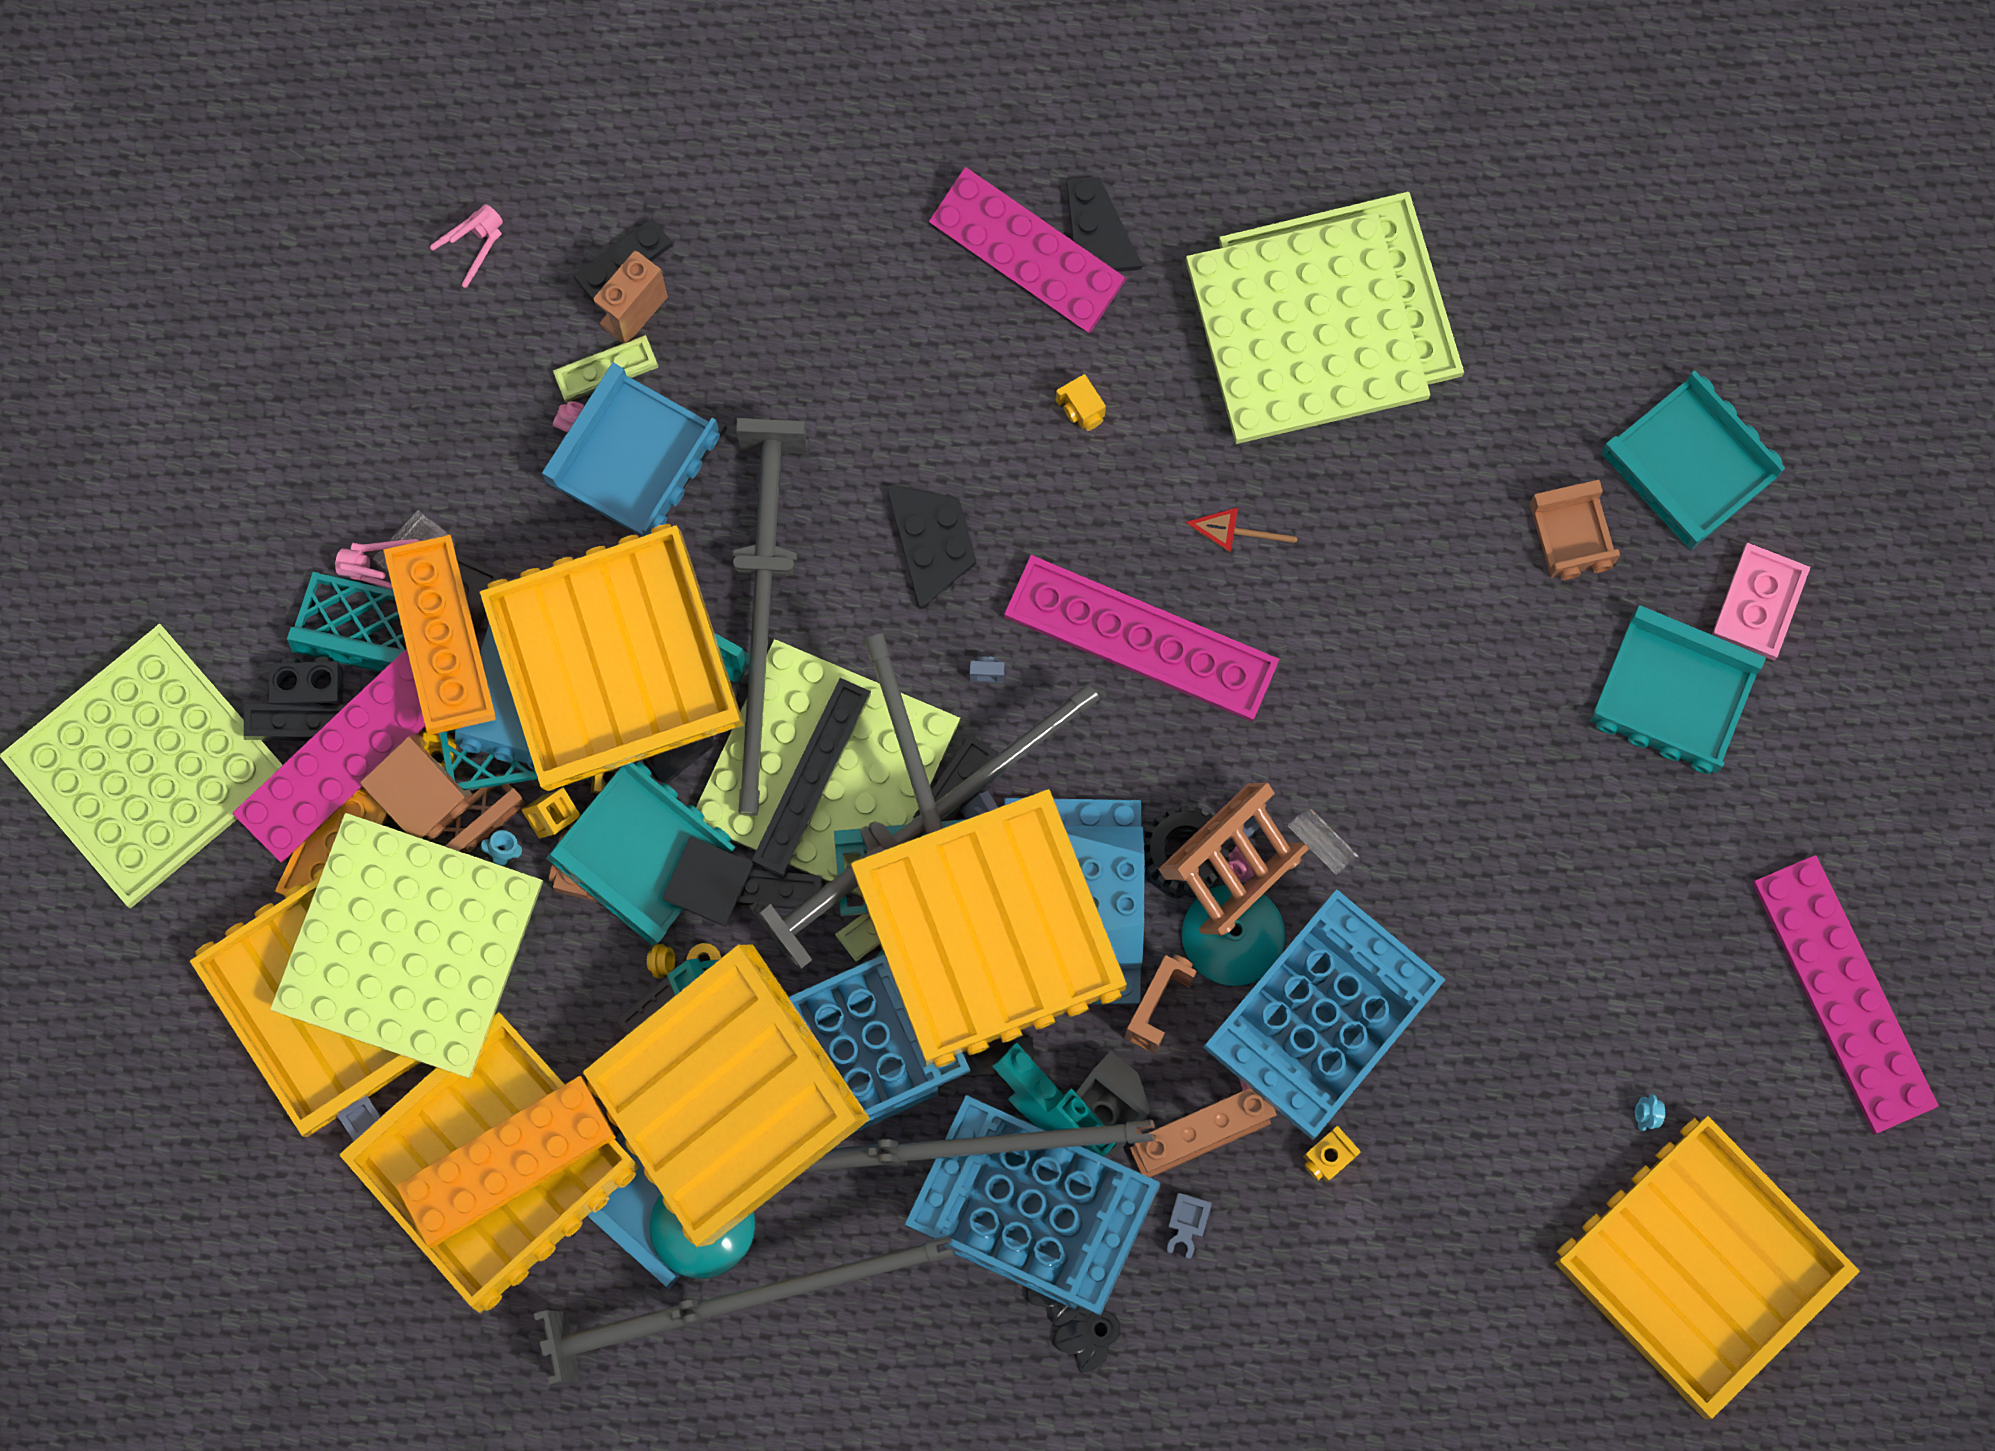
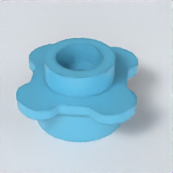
(505, 840)
(1649, 1113)

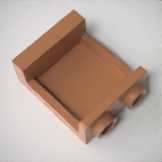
(631, 297)
(1573, 530)
(416, 790)
(1139, 1030)

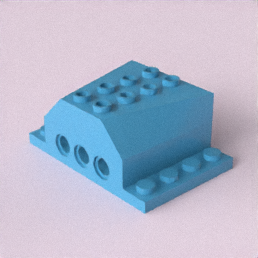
(1111, 857)
(1324, 1014)
(872, 1041)
(1035, 1216)

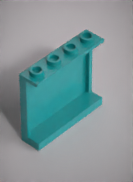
(1693, 460)
(1676, 690)
(630, 847)

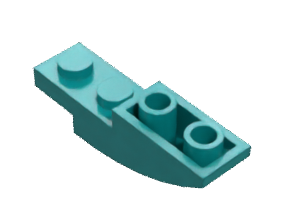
(1042, 1101)

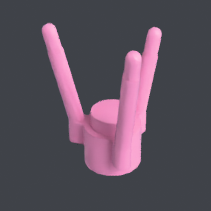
(482, 224)
(357, 565)

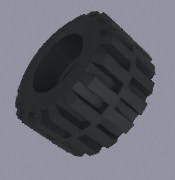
(1156, 837)

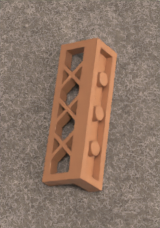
(490, 820)

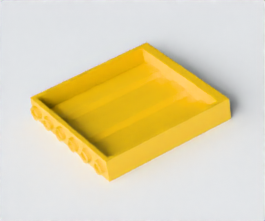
(610, 657)
(989, 928)
(305, 1065)
(725, 1095)
(452, 1111)
(1705, 1266)

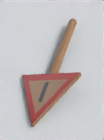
(1221, 529)

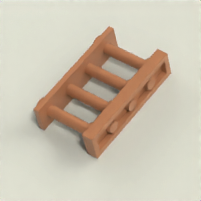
(1207, 845)
(1202, 1132)

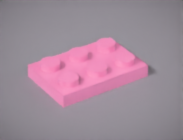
(1760, 601)

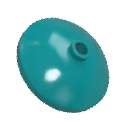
(1230, 958)
(695, 1261)

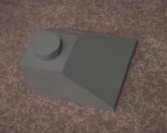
(1114, 1094)

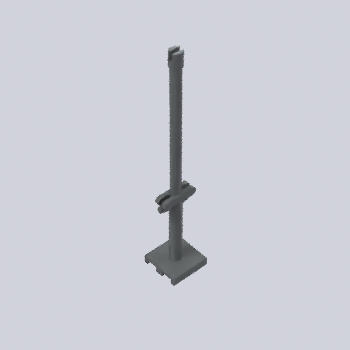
(763, 560)
(880, 656)
(878, 838)
(897, 1154)
(563, 1345)

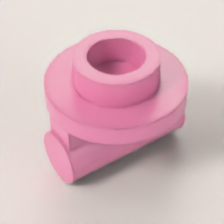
(567, 415)
(1240, 865)

